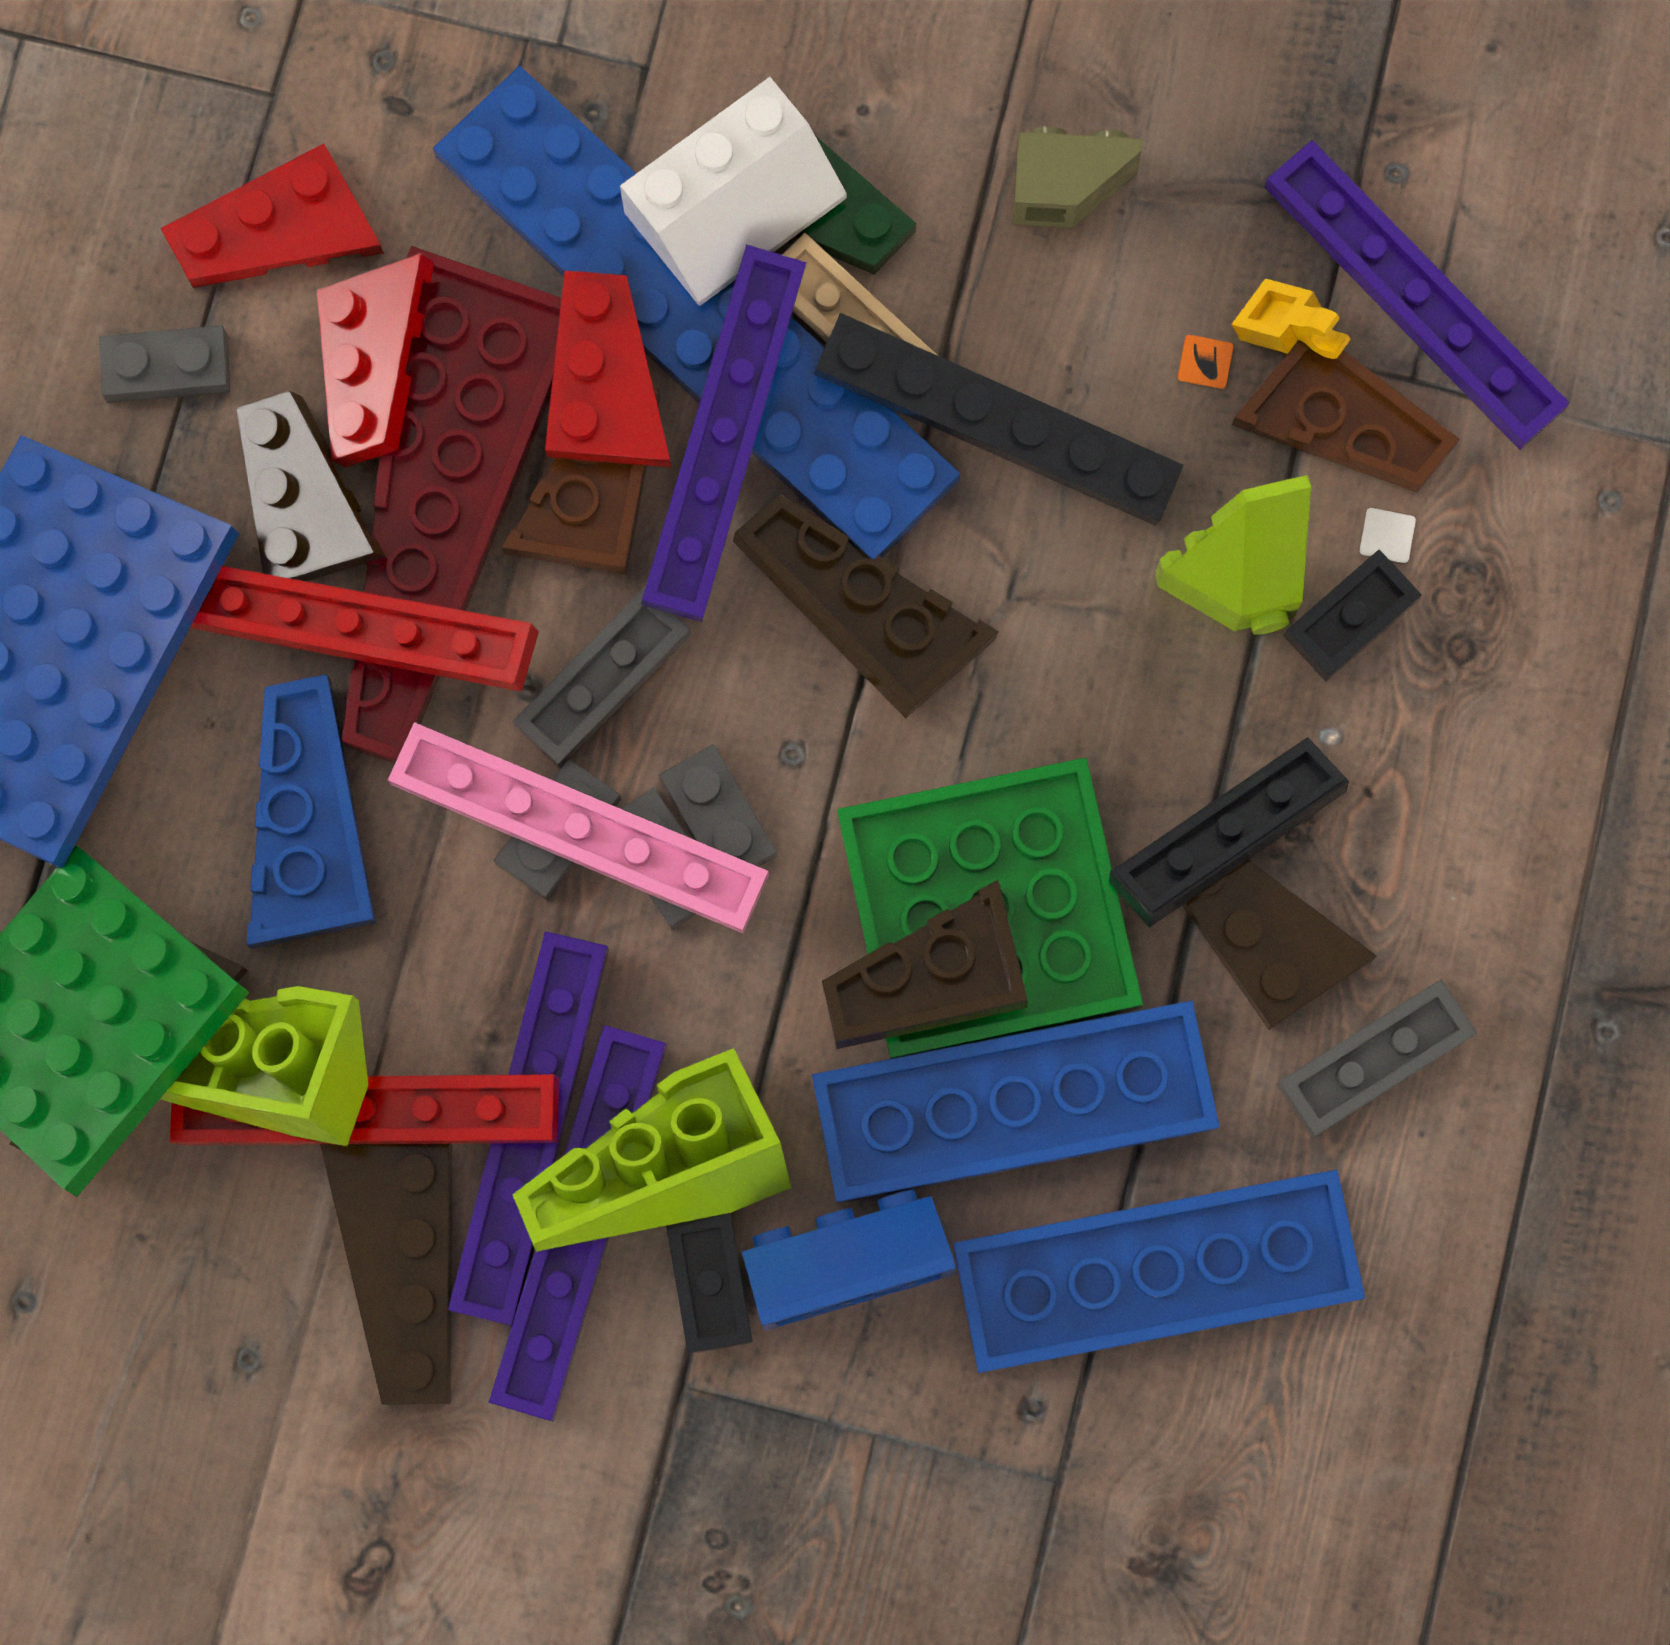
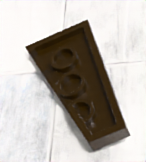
(879, 620)

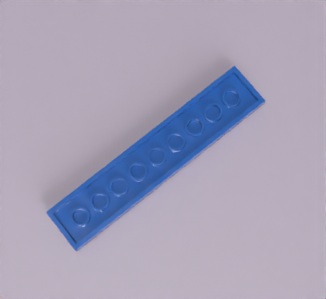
(564, 198)

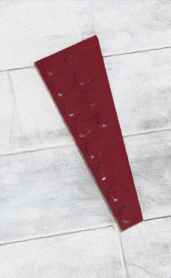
(440, 497)

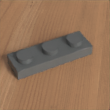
(600, 679)
(1376, 1058)

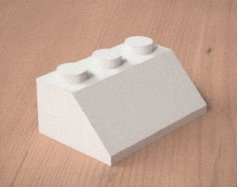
(732, 183)

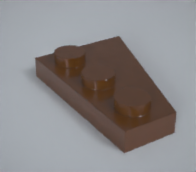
(1347, 418)

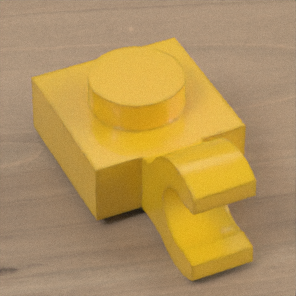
(1283, 315)

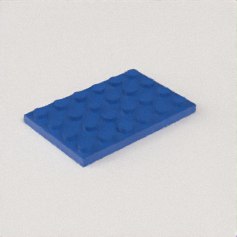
(90, 620)

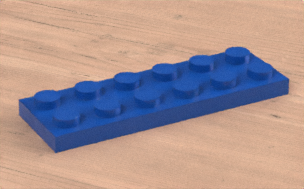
(1014, 1102)
(1158, 1271)

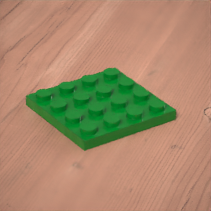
(1051, 858)
(96, 1017)

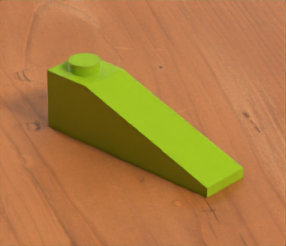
(1250, 560)
(283, 1066)
(674, 1160)

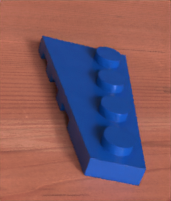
(308, 837)

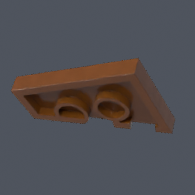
(581, 515)

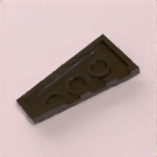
(399, 1249)

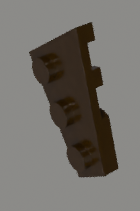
(935, 977)

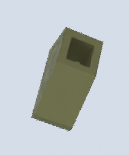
(1069, 175)

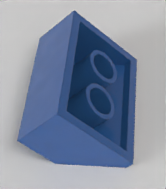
(847, 1259)

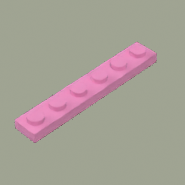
(578, 827)

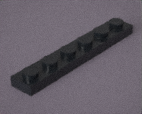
(998, 419)

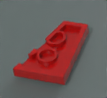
(601, 378)

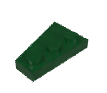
(863, 227)

